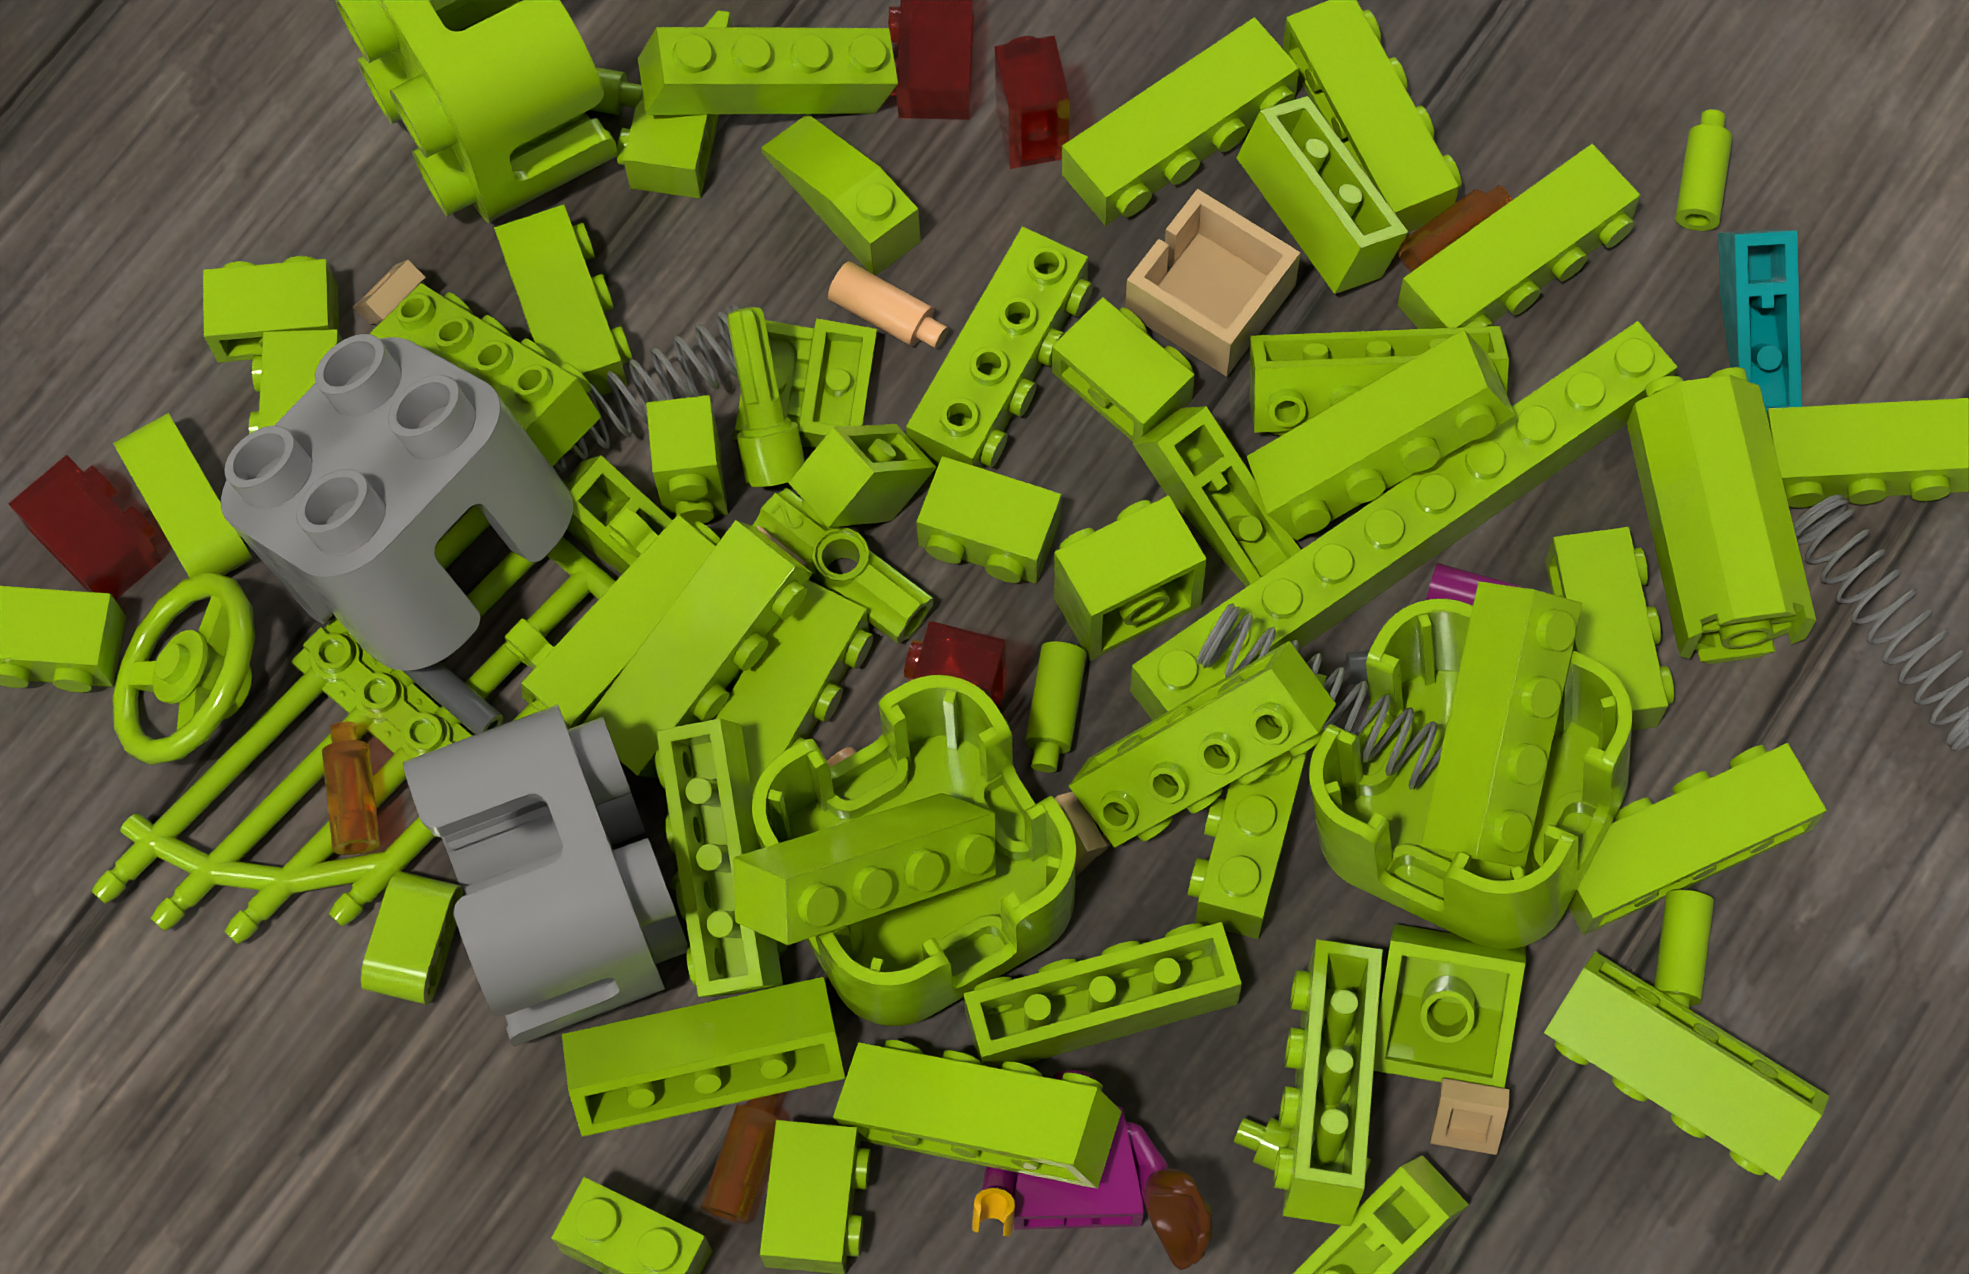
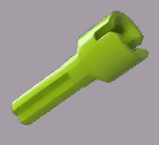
(769, 441)

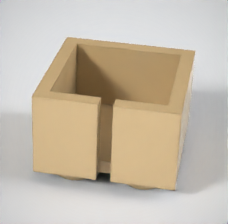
(1220, 282)

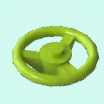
(198, 669)

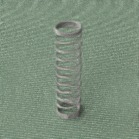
(634, 366)
(1814, 527)
(1215, 647)

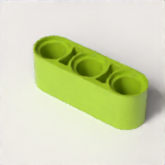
(181, 498)

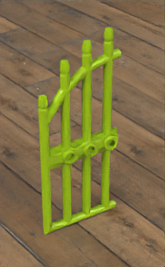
(379, 703)

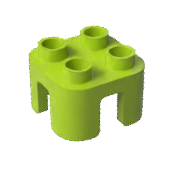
(485, 94)
(1376, 825)
(925, 955)

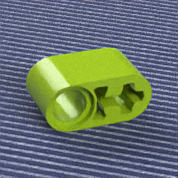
(411, 938)

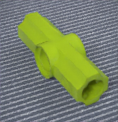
(890, 598)

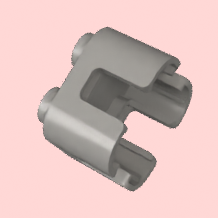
(369, 480)
(547, 902)

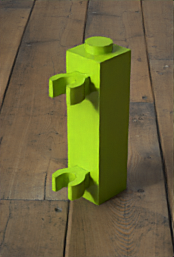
(616, 626)

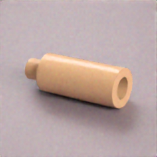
(885, 306)

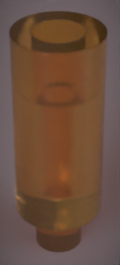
(1451, 225)
(350, 792)
(742, 1161)

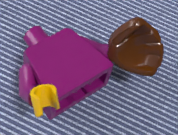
(1130, 1174)

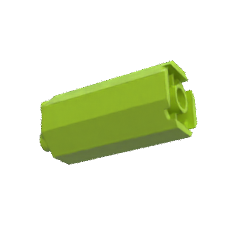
(1719, 517)

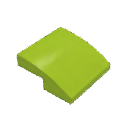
(819, 375)

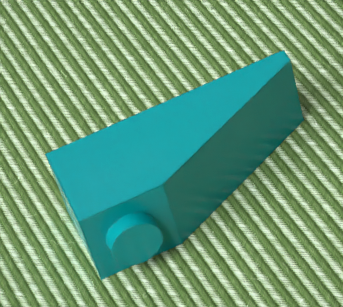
(1763, 310)

